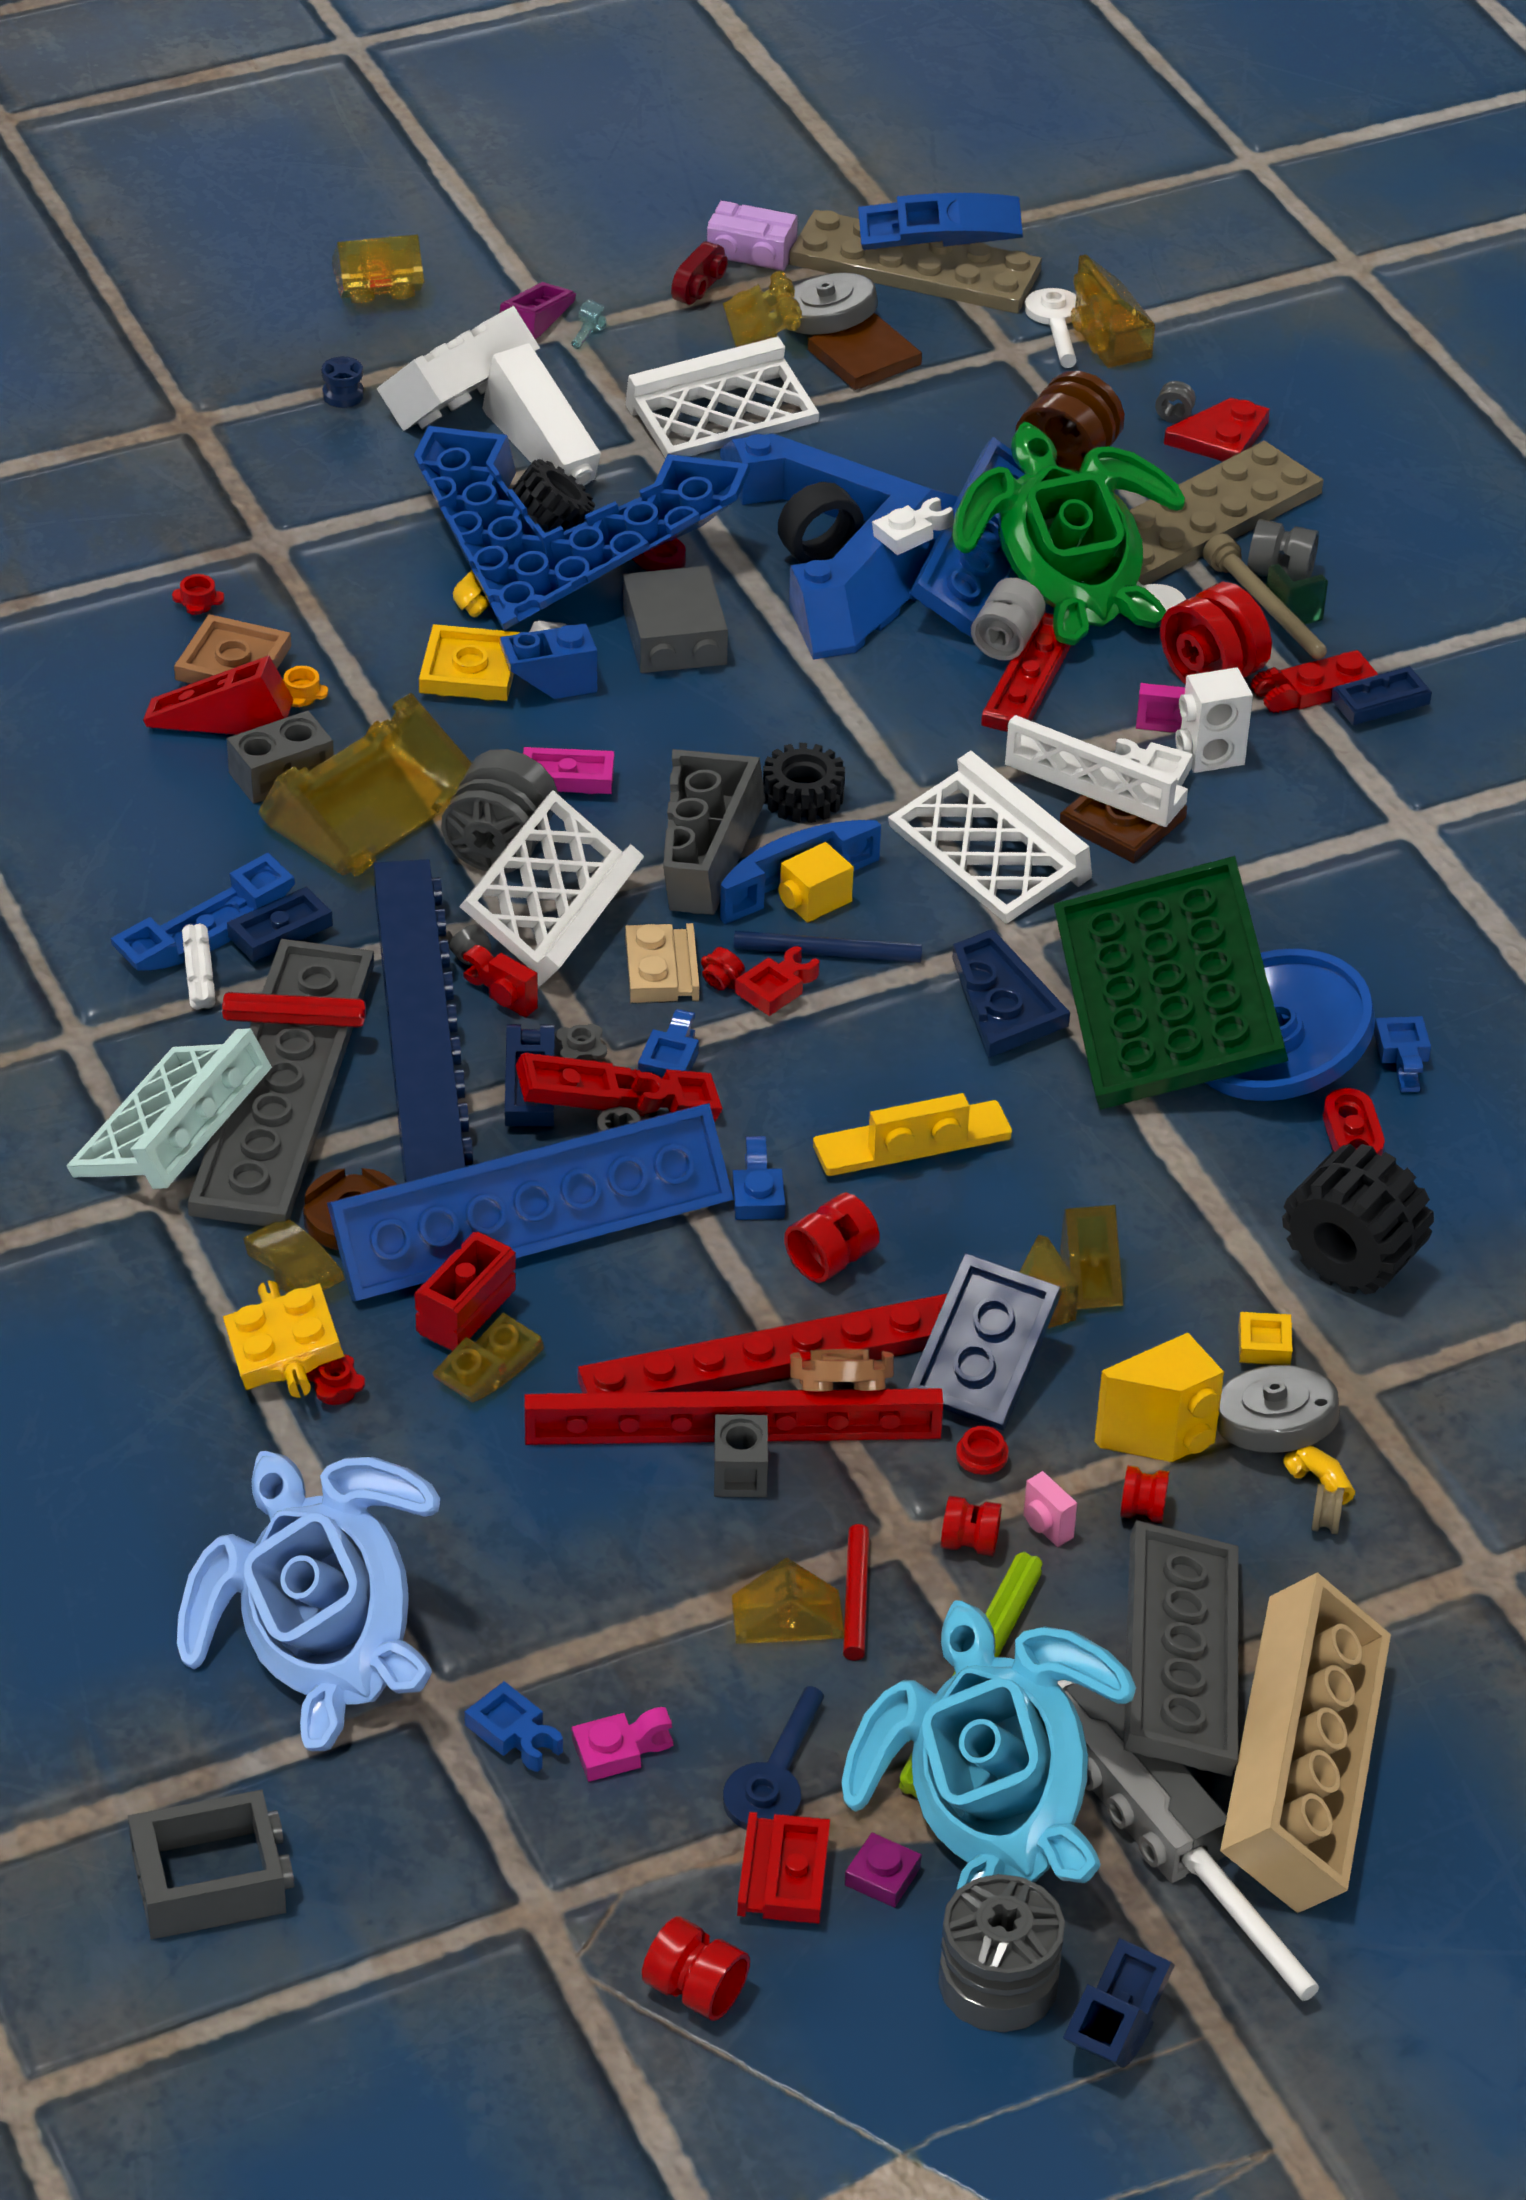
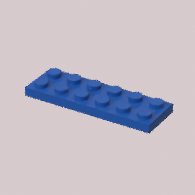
(957, 582)

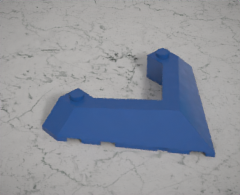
(530, 569)
(865, 582)

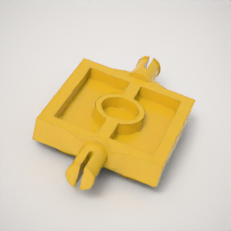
(283, 1337)

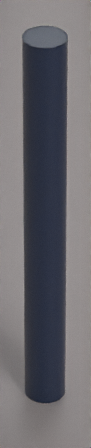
(829, 946)

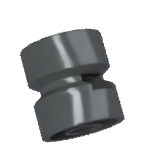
(1272, 541)

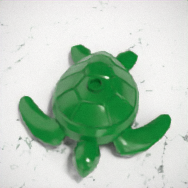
(1070, 530)

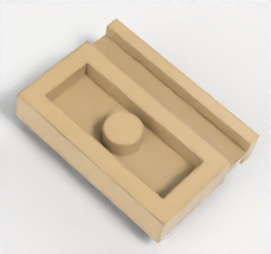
(661, 963)

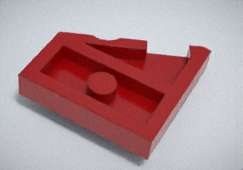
(1219, 430)

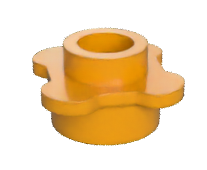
(304, 685)

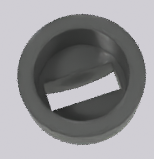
(466, 939)

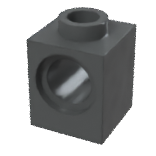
(740, 1455)

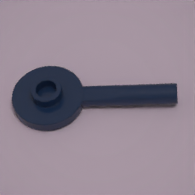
(769, 1785)

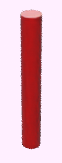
(856, 1592)

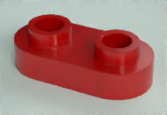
(1352, 1120)

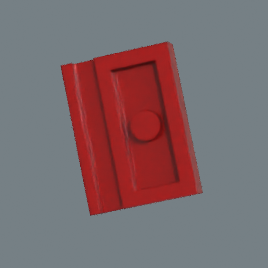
(784, 1867)

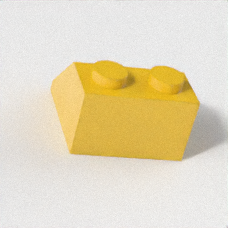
(1160, 1402)

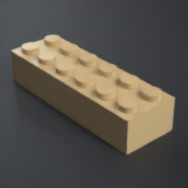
(1306, 1744)

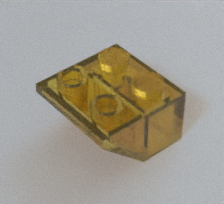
(1110, 316)

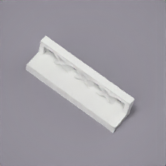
(1093, 772)

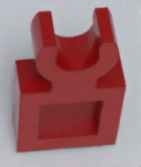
(508, 980)
(774, 985)
(676, 1091)

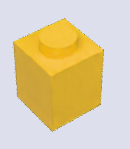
(816, 882)

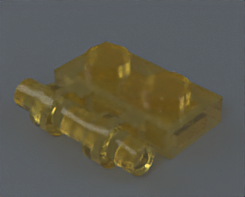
(751, 313)

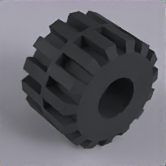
(1358, 1219)

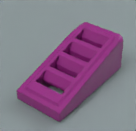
(540, 306)

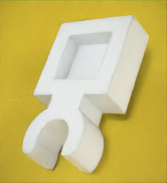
(910, 528)
(1157, 756)

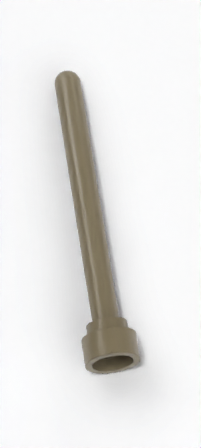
(1225, 556)

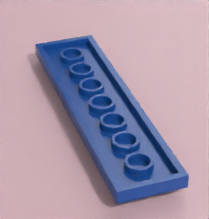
(532, 1199)

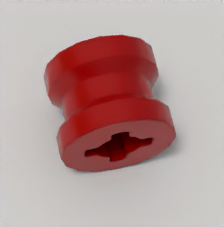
(1144, 1494)

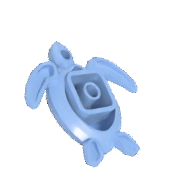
(317, 1588)

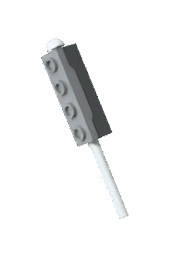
(1171, 1822)

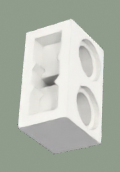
(1215, 719)

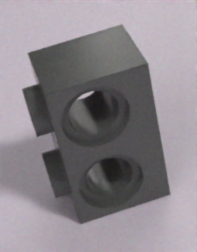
(272, 749)

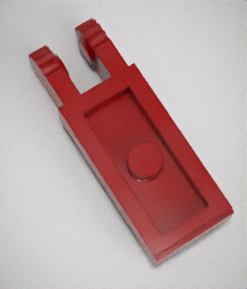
(1309, 682)
(576, 1082)

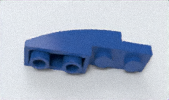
(940, 217)

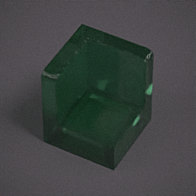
(1303, 597)

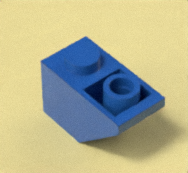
(554, 660)

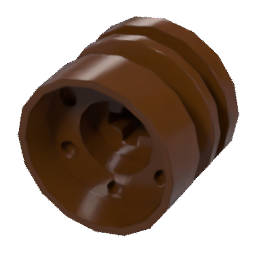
(1077, 415)

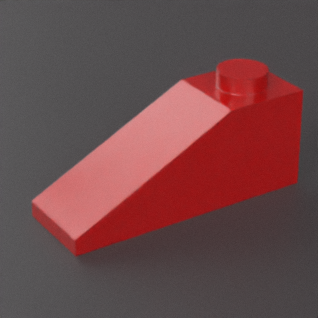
(224, 702)

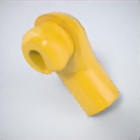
(468, 595)
(1321, 1465)

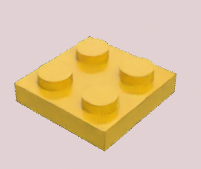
(466, 663)

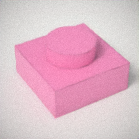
(1049, 1509)

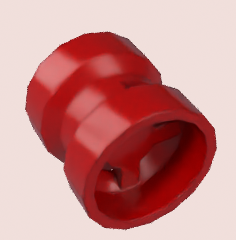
(971, 1525)

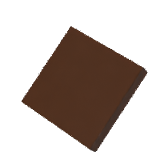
(865, 352)
(1115, 829)

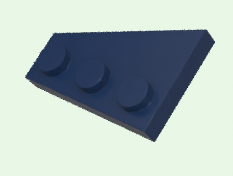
(1005, 994)

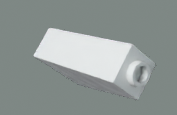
(536, 415)

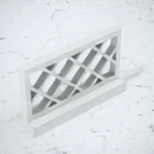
(710, 379)
(1024, 820)
(585, 904)

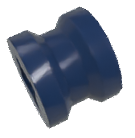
(342, 382)

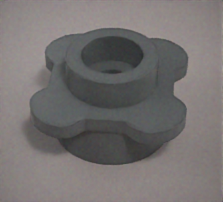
(581, 1042)

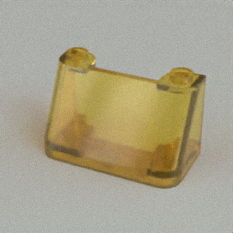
(369, 791)

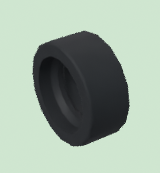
(808, 505)

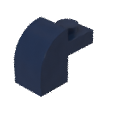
(1118, 2012)

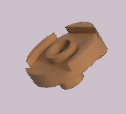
(842, 1366)

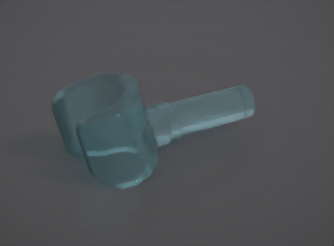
(592, 319)

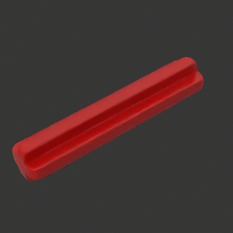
(294, 1009)

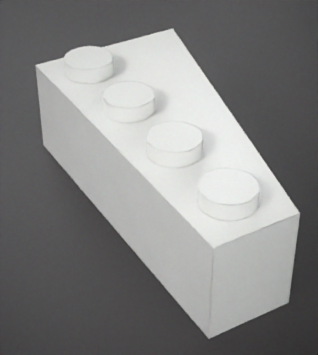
(452, 370)

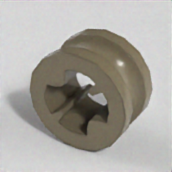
(1327, 1509)

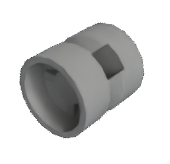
(1008, 619)

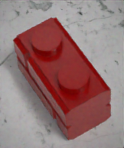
(465, 1290)

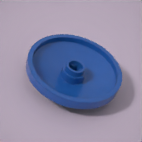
(1323, 1023)

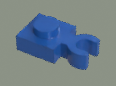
(510, 1721)

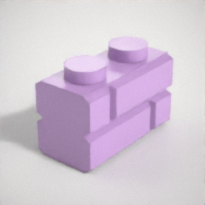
(753, 234)

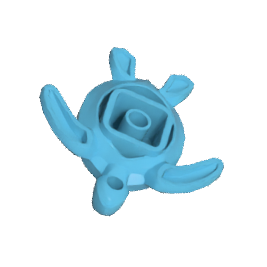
(995, 1747)

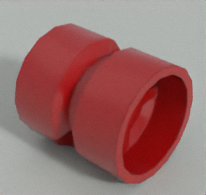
(831, 1237)
(689, 1965)

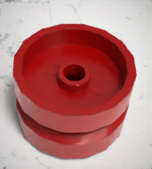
(1216, 632)

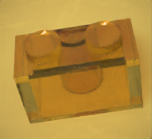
(378, 267)

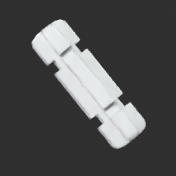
(198, 966)

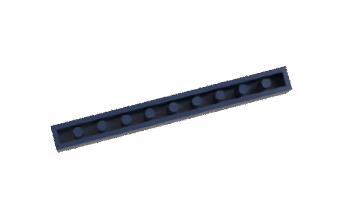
(421, 1020)

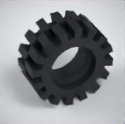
(553, 496)
(818, 796)

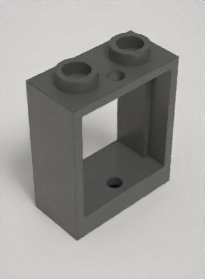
(217, 1900)

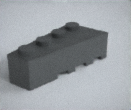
(709, 822)

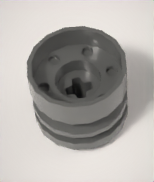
(493, 805)
(1001, 1953)

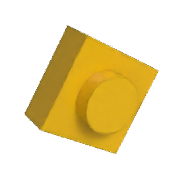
(1265, 1338)

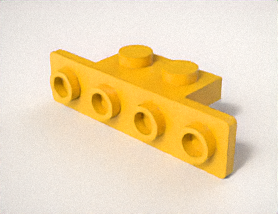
(912, 1133)

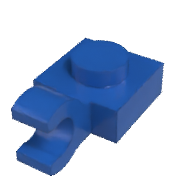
(1406, 1044)
(673, 1048)
(758, 1190)

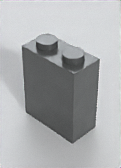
(674, 619)

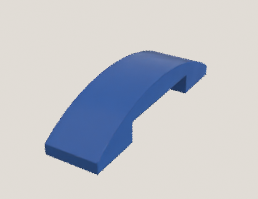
(760, 872)
(160, 947)

